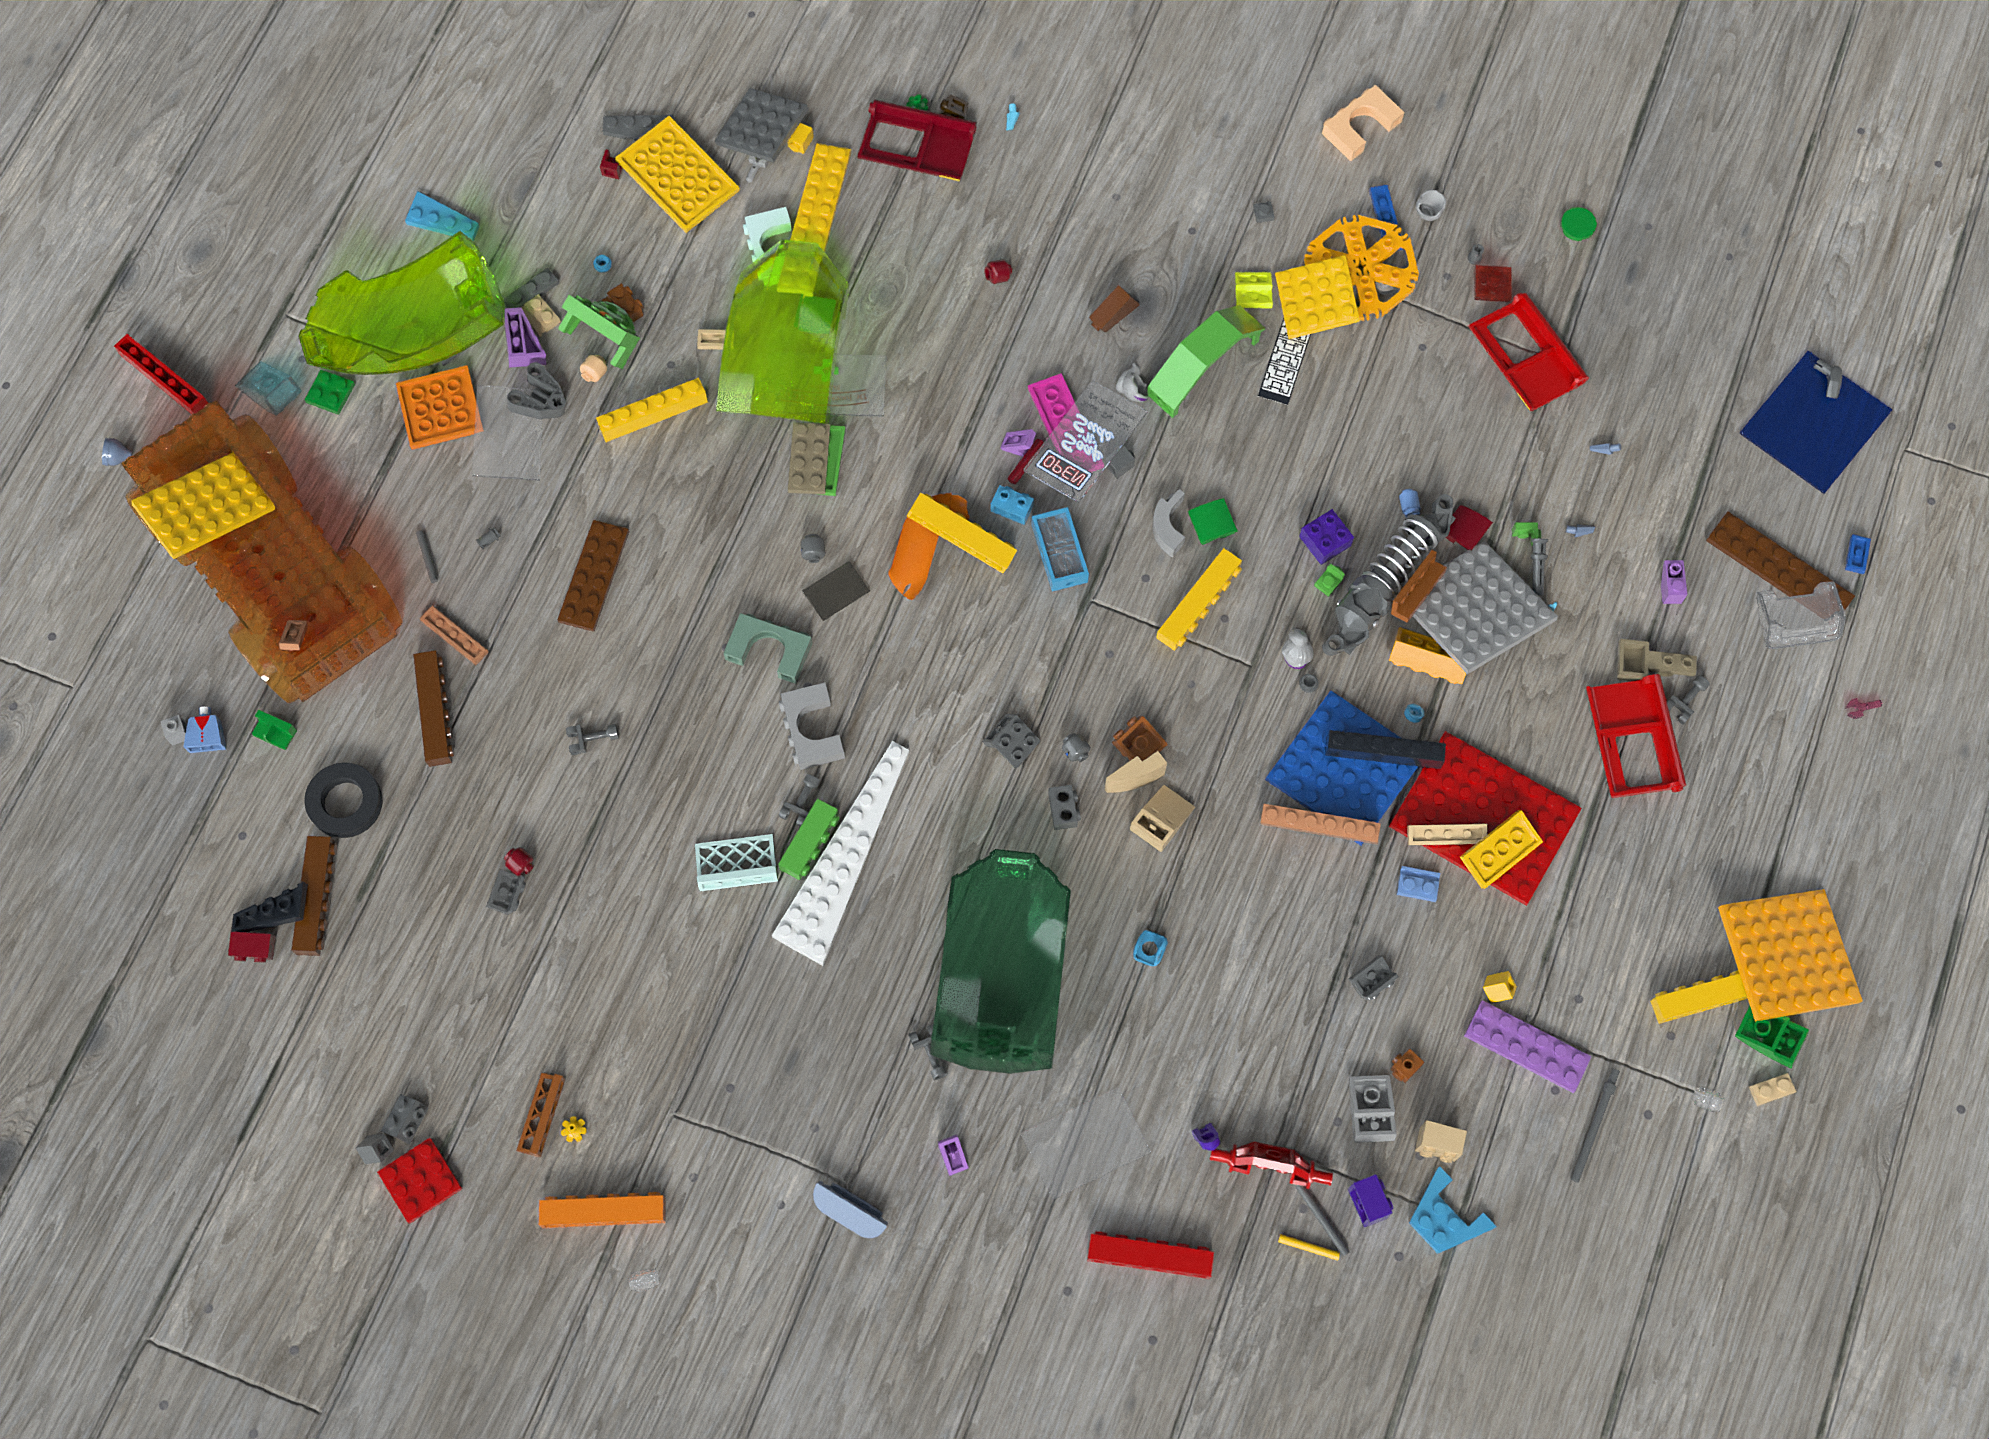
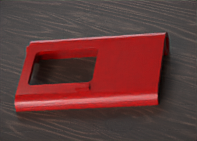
(1632, 710)

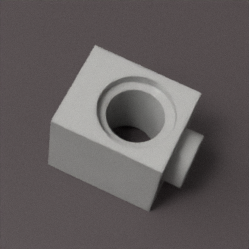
(174, 729)

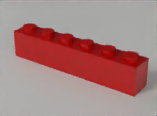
(160, 374)
(1150, 1256)

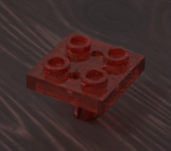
(1492, 278)

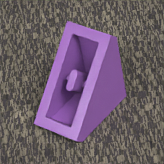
(952, 1155)

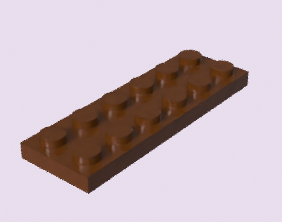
(593, 575)

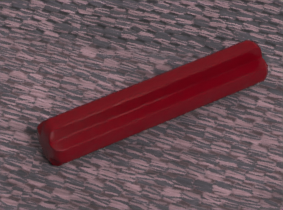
(1018, 471)

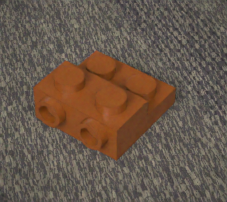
(623, 298)
(1138, 739)

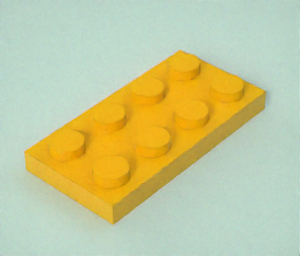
(1501, 849)

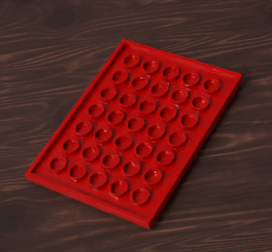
(1485, 791)

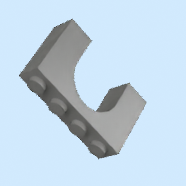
(796, 705)

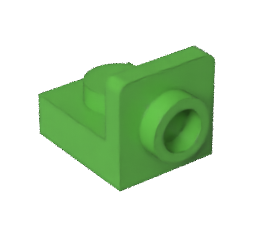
(1525, 530)
(1330, 579)

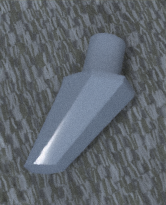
(1606, 448)
(1580, 530)

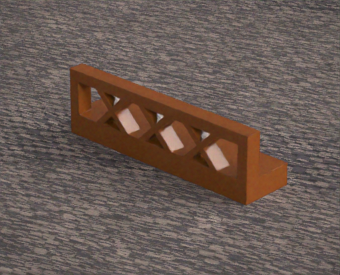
(1418, 587)
(546, 1115)

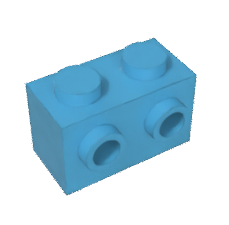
(1012, 504)

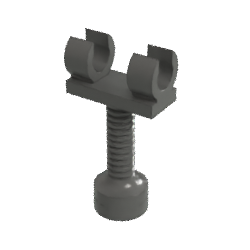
(1700, 684)
(573, 731)
(810, 782)
(938, 1071)

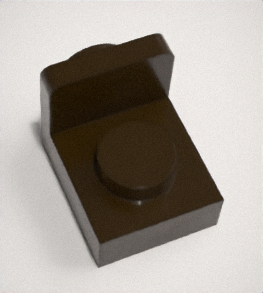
(954, 106)

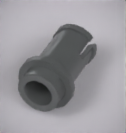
(1476, 255)
(488, 538)

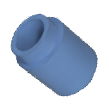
(1409, 502)

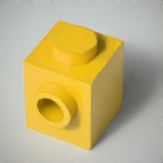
(801, 138)

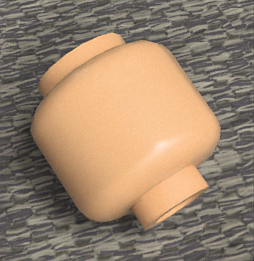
(593, 368)

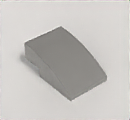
(1372, 1108)

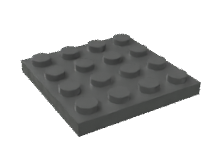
(761, 125)

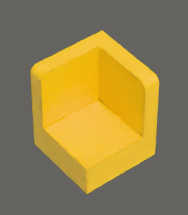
(1499, 986)

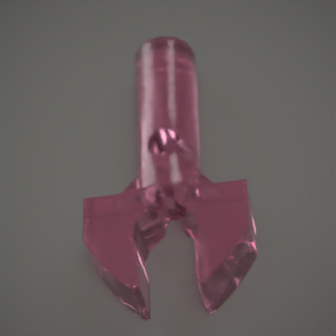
(1862, 707)

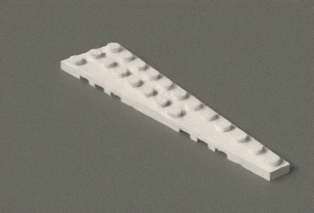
(823, 898)

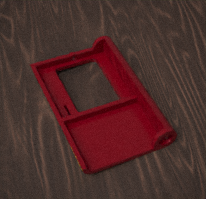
(943, 146)

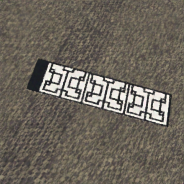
(1283, 366)

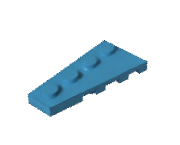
(436, 217)

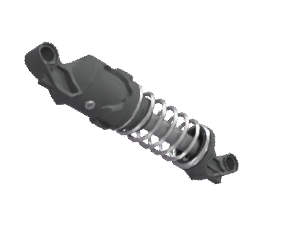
(1374, 591)

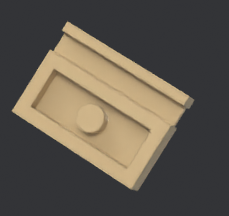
(540, 315)

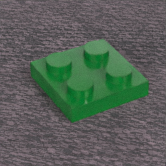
(329, 392)

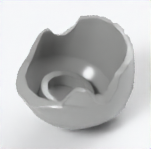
(1431, 205)

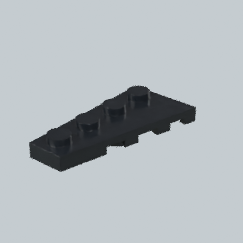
(273, 912)

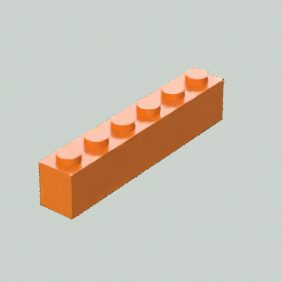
(602, 1211)

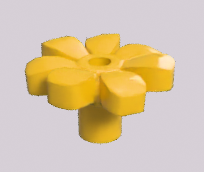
(573, 1129)

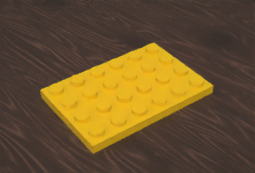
(677, 174)
(202, 505)

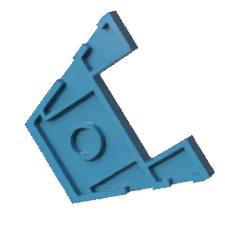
(1439, 1223)

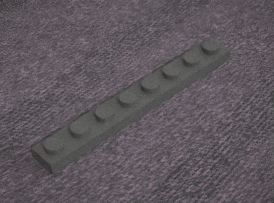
(538, 285)

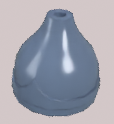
(114, 452)

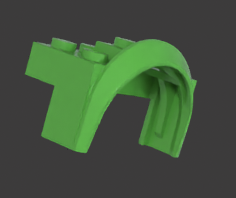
(621, 332)

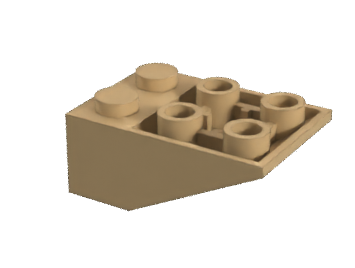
(1161, 818)

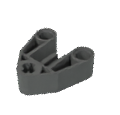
(544, 398)

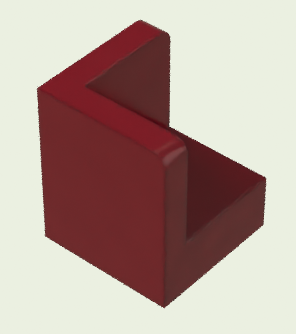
(609, 166)

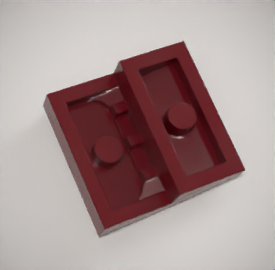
(1468, 527)

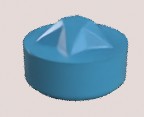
(1414, 713)

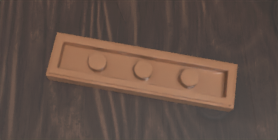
(454, 635)

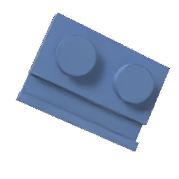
(1418, 883)

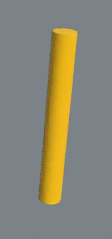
(1309, 1247)

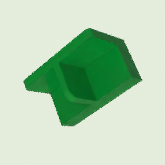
(273, 730)

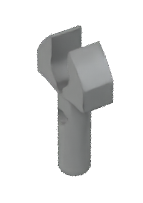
(755, 166)

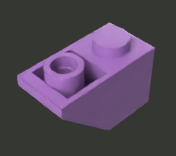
(1673, 582)

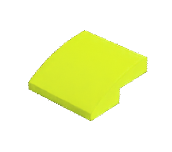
(1253, 289)

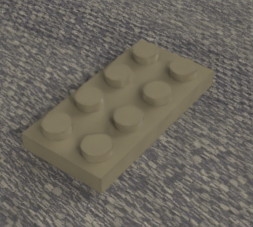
(809, 458)

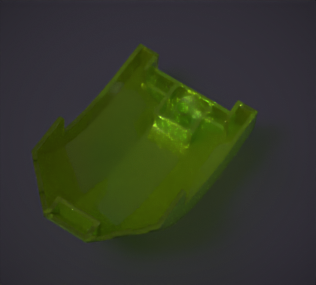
(405, 315)
(783, 335)

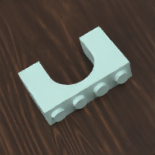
(763, 226)

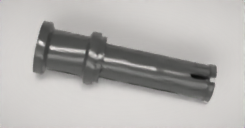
(1539, 556)

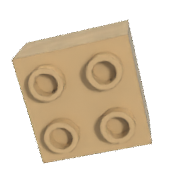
(1440, 1141)

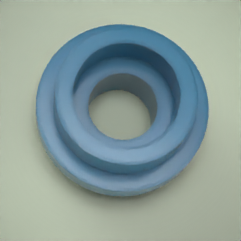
(602, 259)

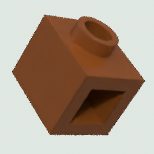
(1406, 1065)

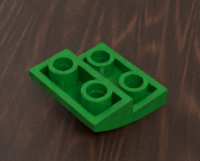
(1212, 521)

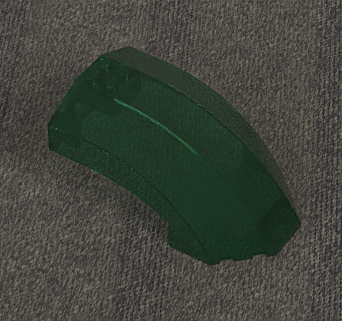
(1002, 965)

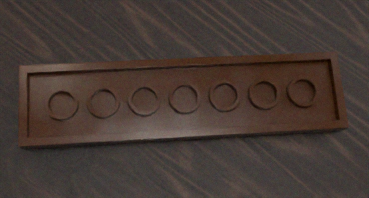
(1769, 559)

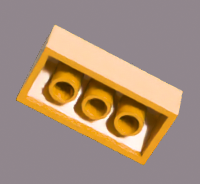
(1424, 655)

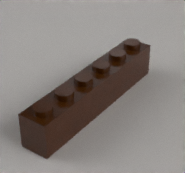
(433, 708)
(316, 873)

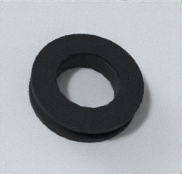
(329, 778)

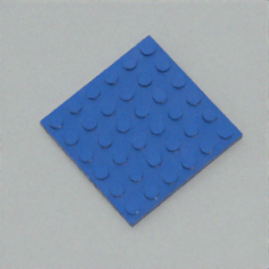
(1338, 784)

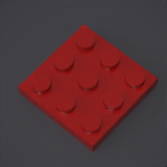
(419, 1180)

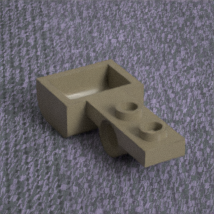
(1637, 660)

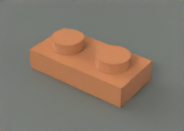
(293, 635)

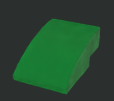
(1773, 1037)

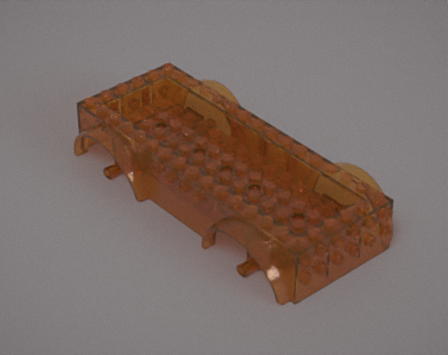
(275, 564)

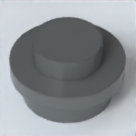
(1308, 683)

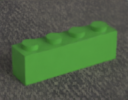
(809, 839)

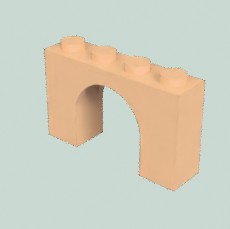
(1371, 103)

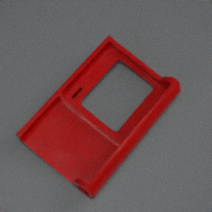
(1542, 375)

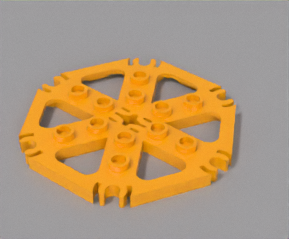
(1374, 257)

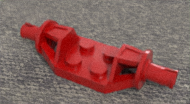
(1274, 1157)

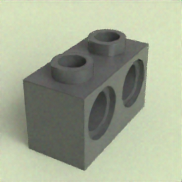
(1060, 807)

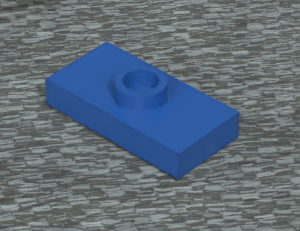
(1857, 554)

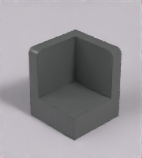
(374, 1148)

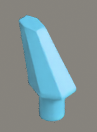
(1012, 117)

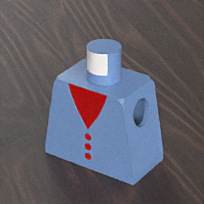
(204, 733)

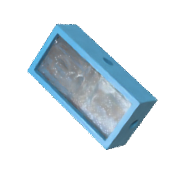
(1059, 549)

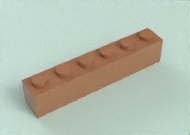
(1320, 824)

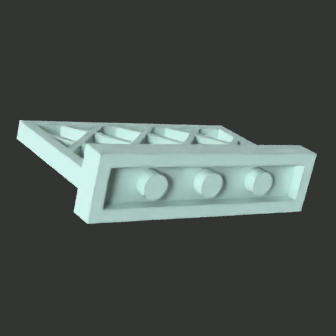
(736, 877)

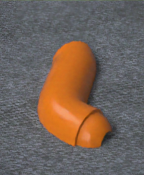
(917, 549)

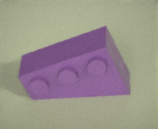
(521, 341)

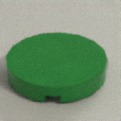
(1578, 224)

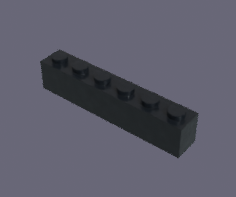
(1385, 749)

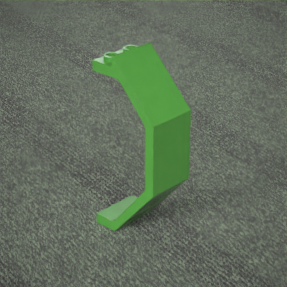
(1198, 353)

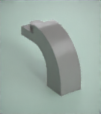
(1164, 533)

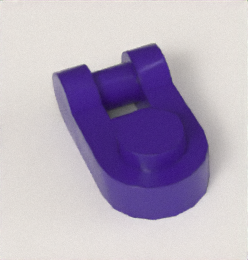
(1207, 1137)

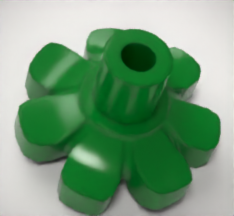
(917, 102)

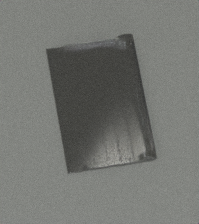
(835, 591)

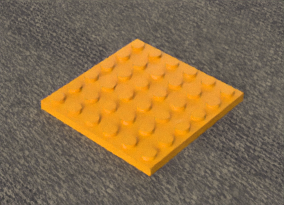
(1790, 954)

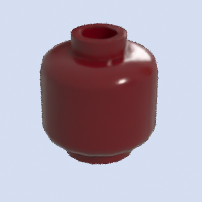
(998, 271)
(519, 861)

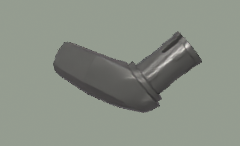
(1834, 377)

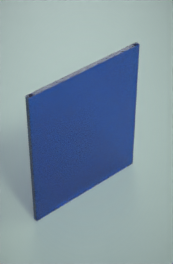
(1811, 431)

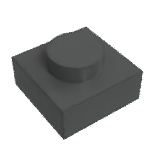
(1263, 212)

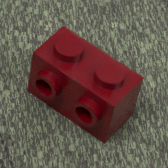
(251, 945)

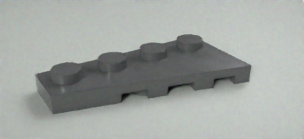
(631, 126)

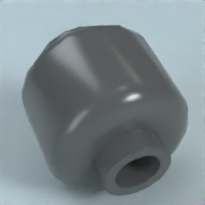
(813, 548)
(1076, 747)

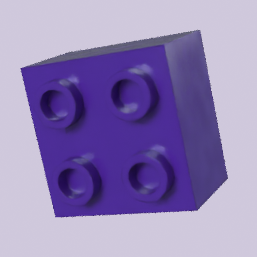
(1326, 537)
(1370, 1200)

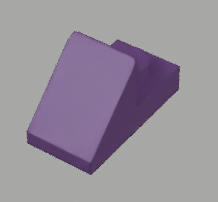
(1018, 441)

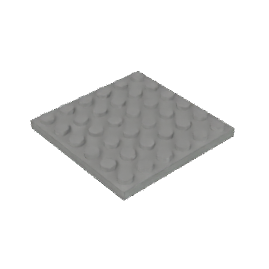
(1481, 609)

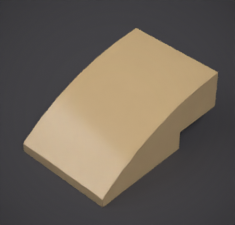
(1136, 774)

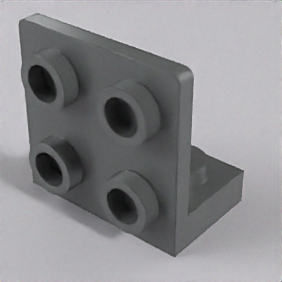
(1012, 739)

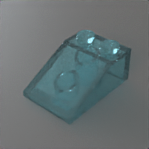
(269, 388)

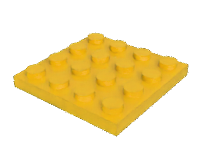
(1317, 297)

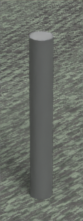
(427, 557)

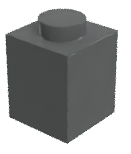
(1122, 462)

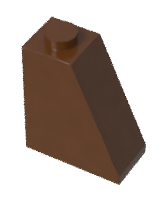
(1113, 309)

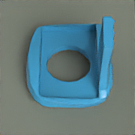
(1161, 943)

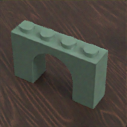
(750, 629)

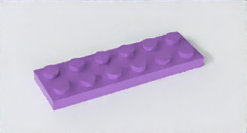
(1527, 1046)

